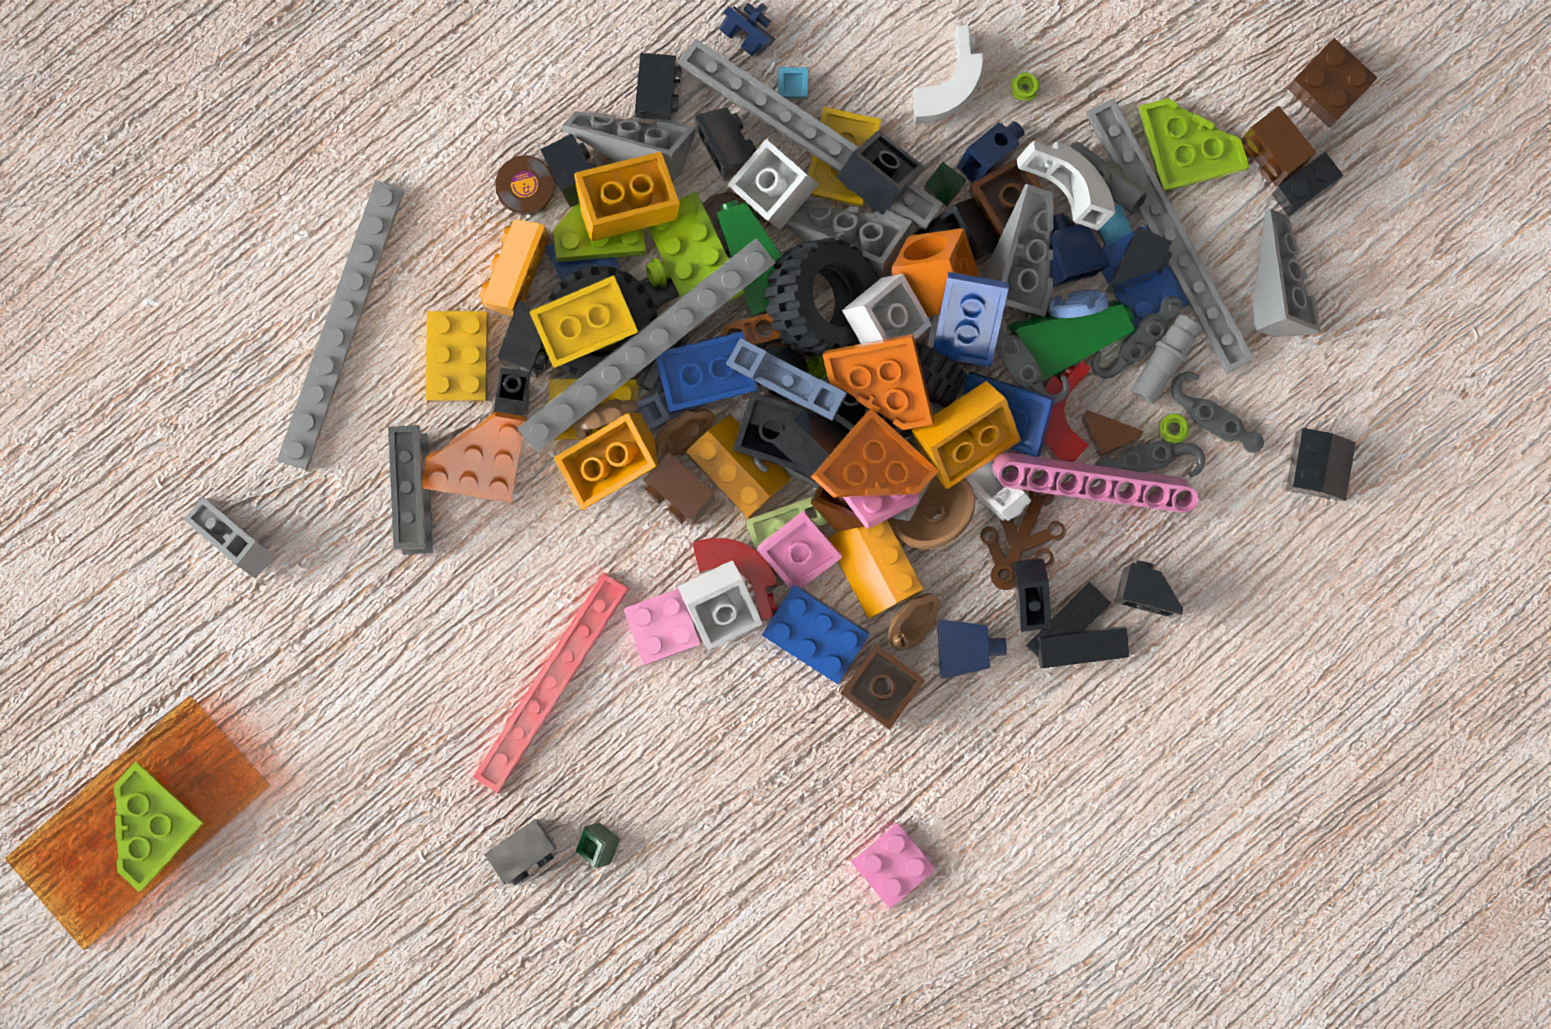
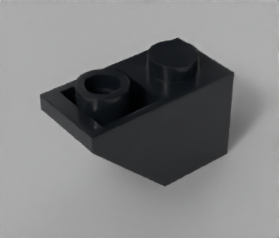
(513, 392)

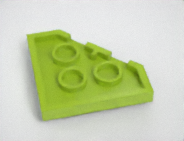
(1188, 147)
(574, 244)
(149, 826)

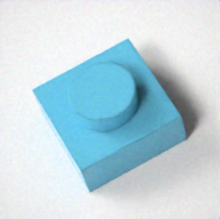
(793, 82)

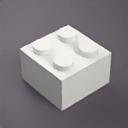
(773, 184)
(887, 311)
(720, 605)

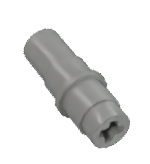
(1167, 358)

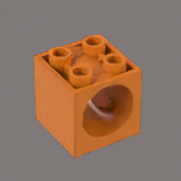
(928, 259)

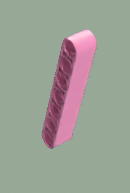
(1105, 491)

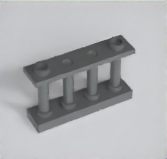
(409, 500)

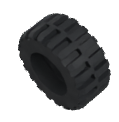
(792, 294)
(635, 295)

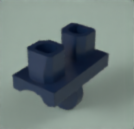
(757, 37)

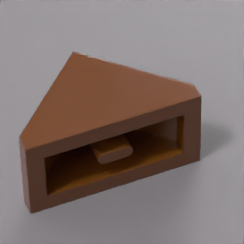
(1107, 433)
(835, 511)

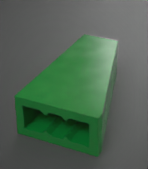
(739, 229)
(1065, 341)

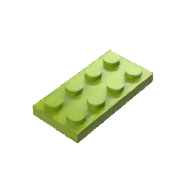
(690, 245)

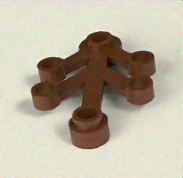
(1021, 541)

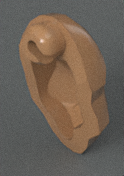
(603, 415)
(683, 431)
(913, 622)

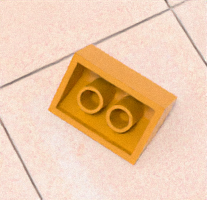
(626, 196)
(514, 266)
(968, 434)
(608, 459)
(734, 471)
(876, 567)

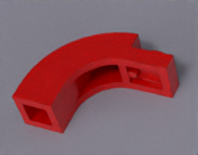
(1060, 440)
(718, 551)

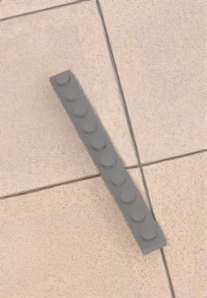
(792, 122)
(1162, 220)
(340, 325)
(646, 345)

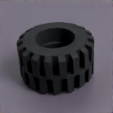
(941, 375)

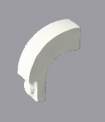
(944, 100)
(1076, 177)
(1001, 500)

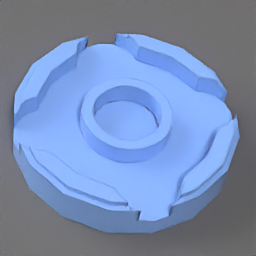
(1078, 304)

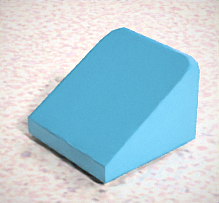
(1115, 227)

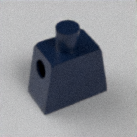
(990, 151)
(1075, 252)
(966, 648)

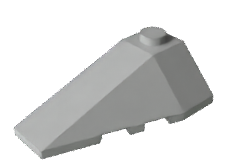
(633, 139)
(875, 234)
(1025, 253)
(1280, 293)

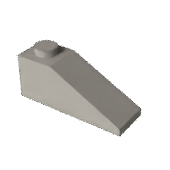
(229, 537)

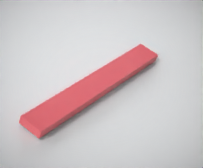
(551, 683)

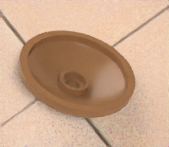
(956, 512)

